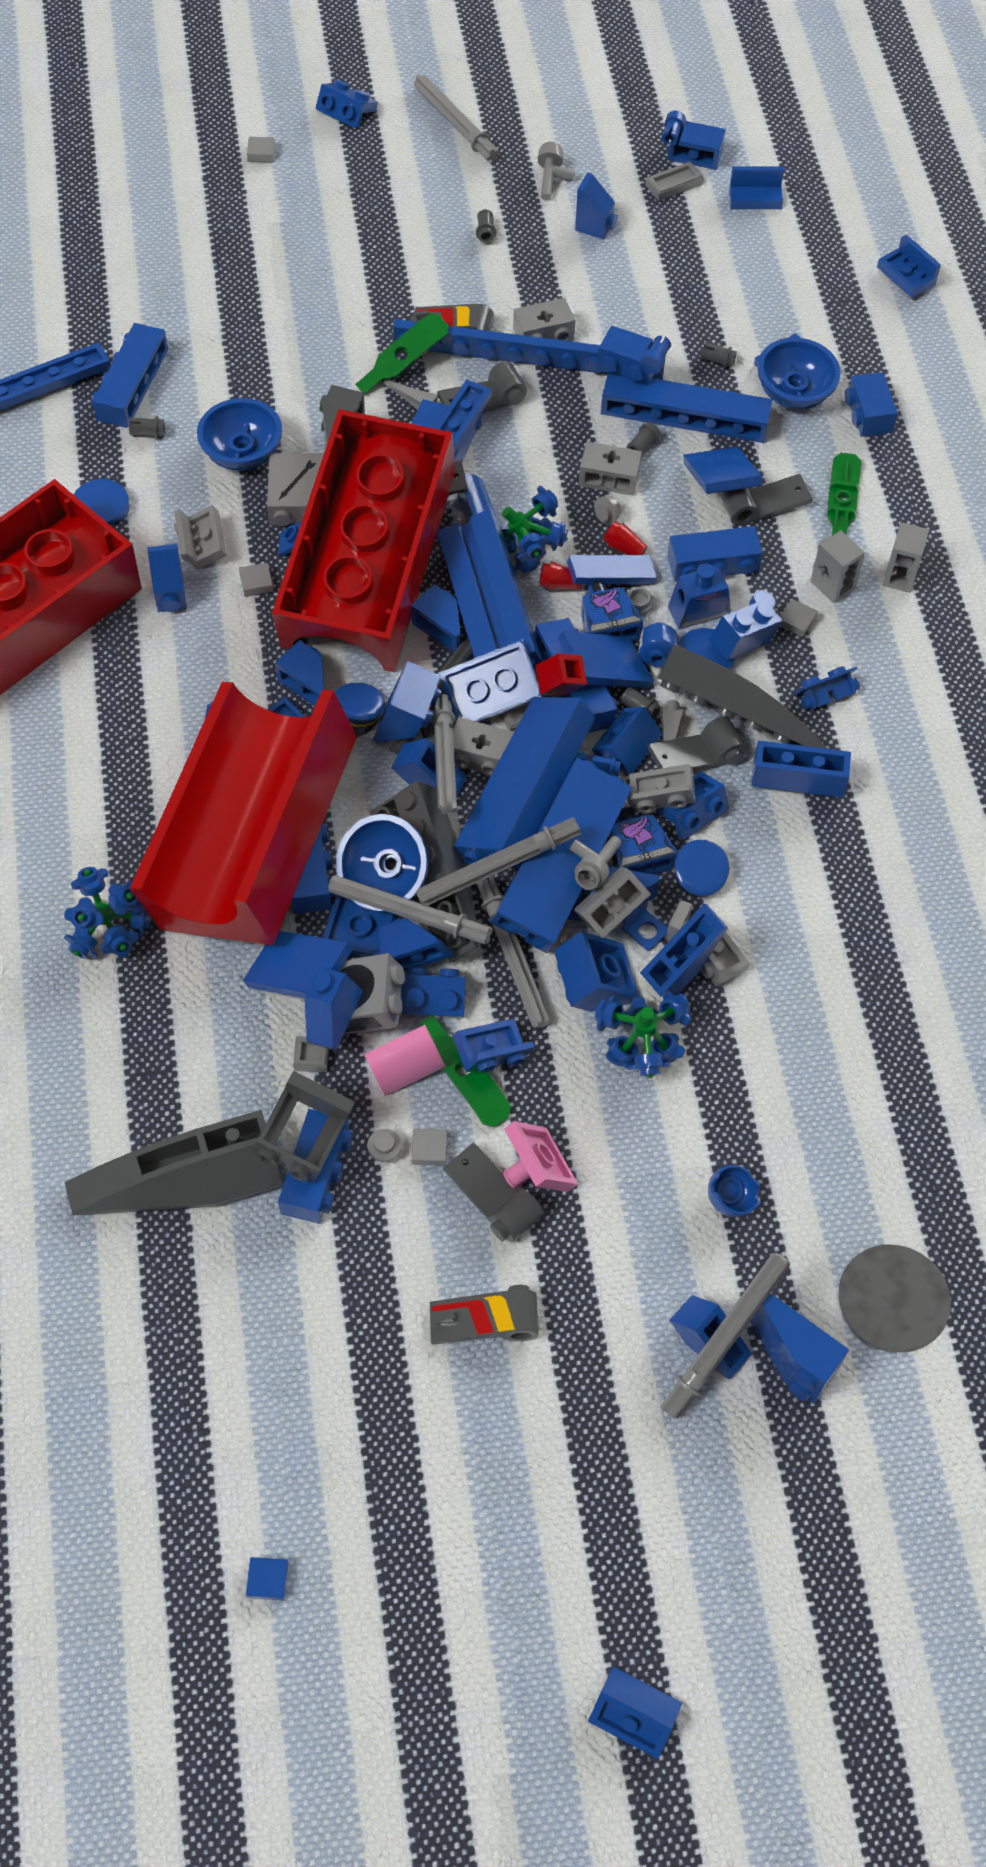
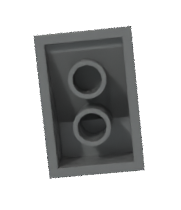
(337, 399)

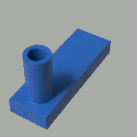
(465, 411)

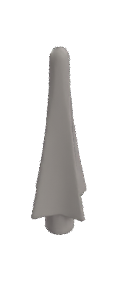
(410, 394)
(671, 720)

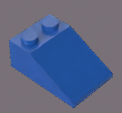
(799, 1349)

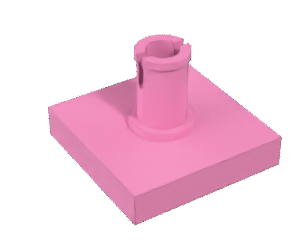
(538, 1159)

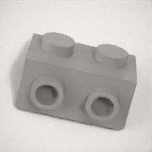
(200, 536)
(662, 789)
(724, 962)

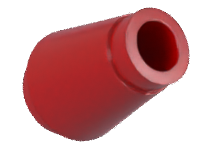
(624, 540)
(556, 577)

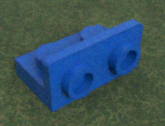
(710, 804)

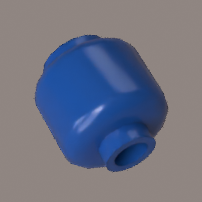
(656, 643)

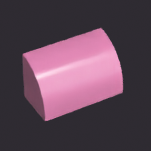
(405, 1060)

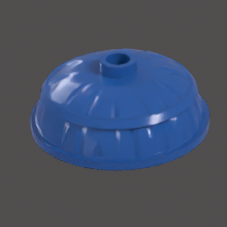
(798, 372)
(239, 433)
(369, 848)

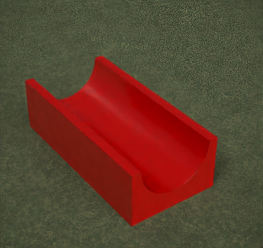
(366, 535)
(56, 577)
(243, 818)

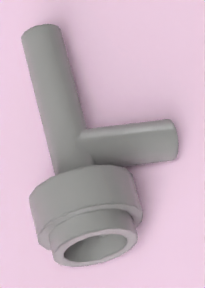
(551, 158)
(593, 868)

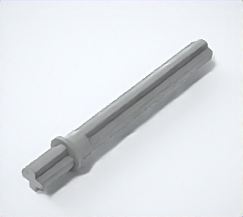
(478, 140)
(443, 722)
(498, 861)
(448, 922)
(515, 958)
(725, 1336)

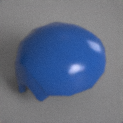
(733, 1191)

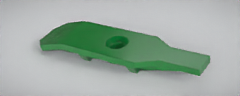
(413, 342)
(845, 484)
(476, 1087)

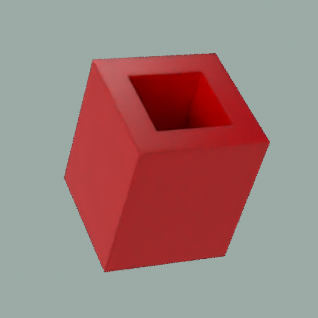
(561, 674)

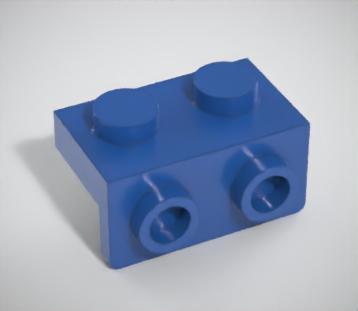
(344, 103)
(910, 267)
(433, 993)
(491, 1045)

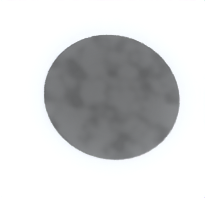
(894, 1298)

